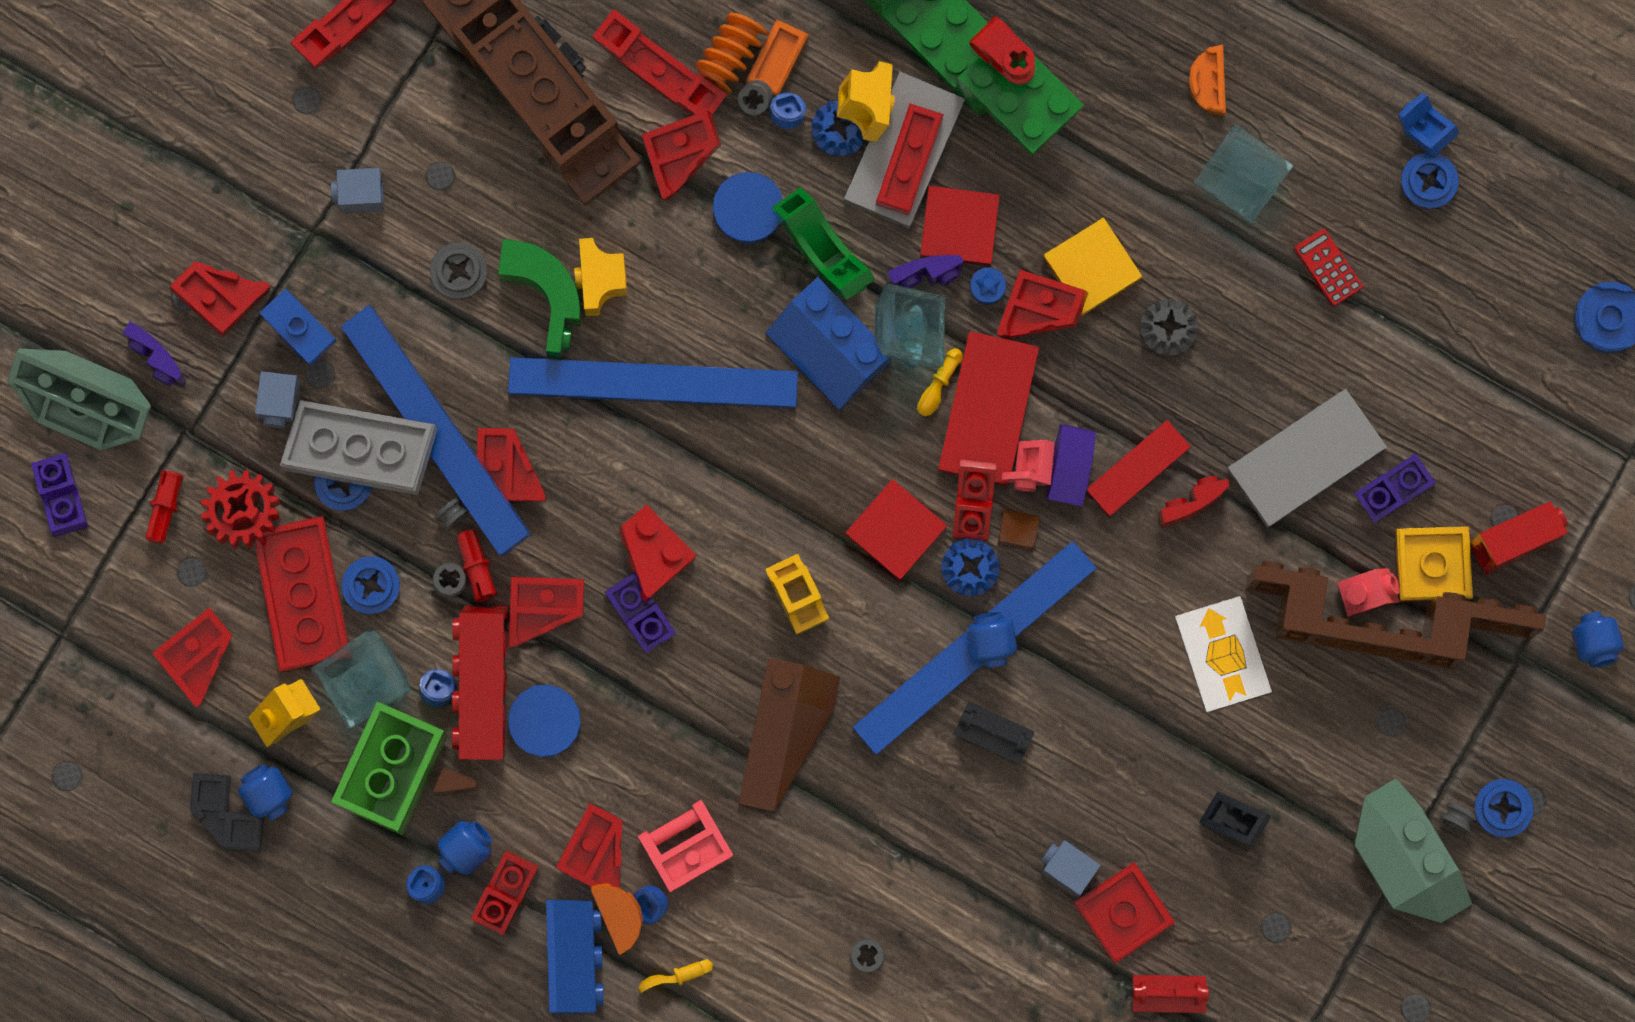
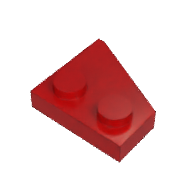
(680, 150)
(218, 296)
(1040, 306)
(509, 465)
(654, 551)
(542, 605)
(195, 654)
(594, 849)

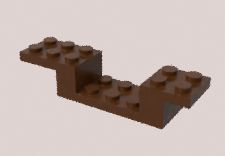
(542, 89)
(1444, 628)

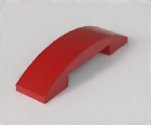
(338, 29)
(656, 66)

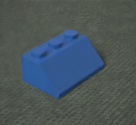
(828, 344)
(573, 957)

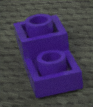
(935, 268)
(160, 360)
(1071, 465)
(1395, 488)
(59, 495)
(642, 619)

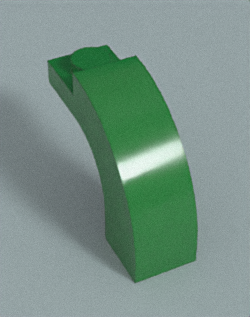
(821, 246)
(537, 268)

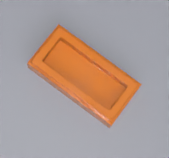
(778, 56)

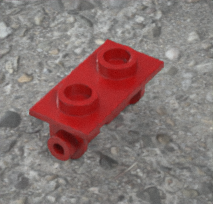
(1169, 994)

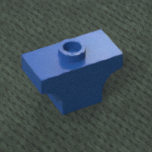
(297, 327)

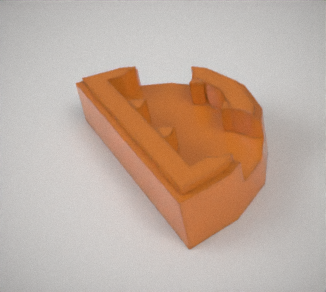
(1208, 81)
(620, 913)

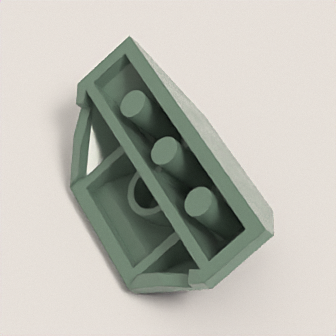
(79, 397)
(1408, 856)

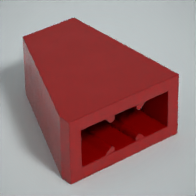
(1518, 537)

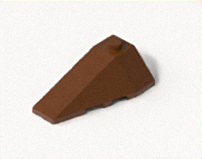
(788, 721)

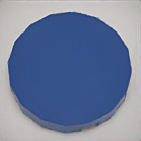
(745, 207)
(1606, 317)
(544, 721)

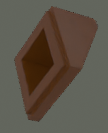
(1018, 530)
(453, 783)

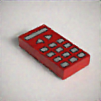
(1328, 267)

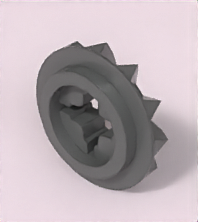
(456, 255)
(1156, 337)

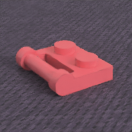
(692, 856)

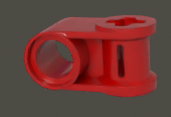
(1000, 47)

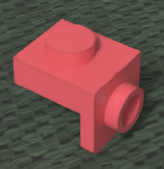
(1032, 465)
(1369, 591)

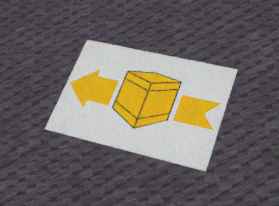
(1223, 654)

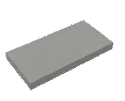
(876, 158)
(358, 447)
(1306, 458)

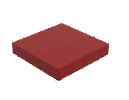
(960, 224)
(896, 530)
(1124, 913)

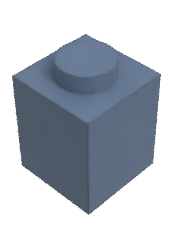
(358, 190)
(277, 399)
(1069, 867)

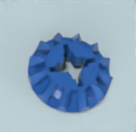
(831, 141)
(1423, 165)
(337, 498)
(365, 569)
(969, 584)
(1515, 796)

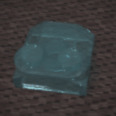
(1244, 173)
(911, 326)
(361, 676)

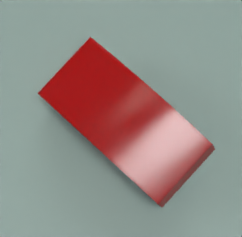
(1202, 496)
(974, 500)
(505, 892)

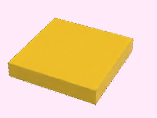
(1094, 263)
(1433, 563)

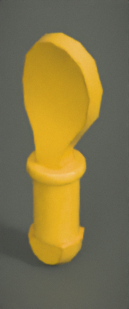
(931, 397)
(680, 975)

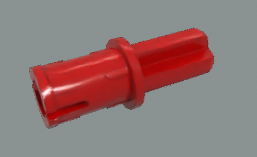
(163, 506)
(476, 565)

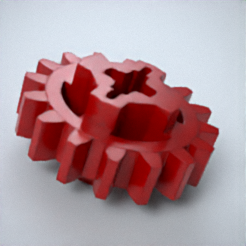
(233, 522)

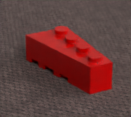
(481, 682)

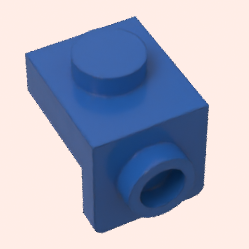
(1426, 125)

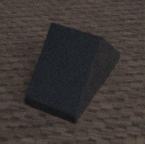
(1235, 821)

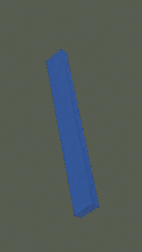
(653, 383)
(450, 448)
(955, 662)

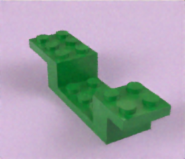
(941, 38)

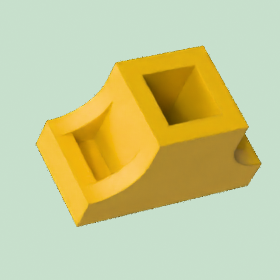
(867, 100)
(599, 276)
(797, 594)
(283, 712)

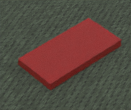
(989, 404)
(301, 593)

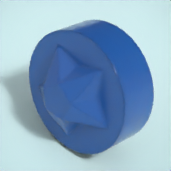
(787, 110)
(988, 286)
(437, 688)
(425, 884)
(652, 903)

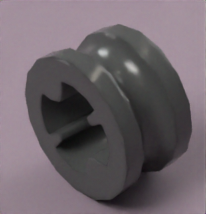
(763, 89)
(452, 514)
(451, 568)
(1458, 817)
(878, 958)

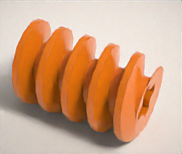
(729, 50)

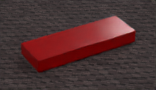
(909, 159)
(1138, 468)

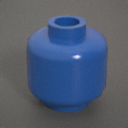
(991, 639)
(1597, 640)
(265, 792)
(464, 847)

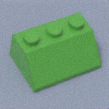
(389, 768)

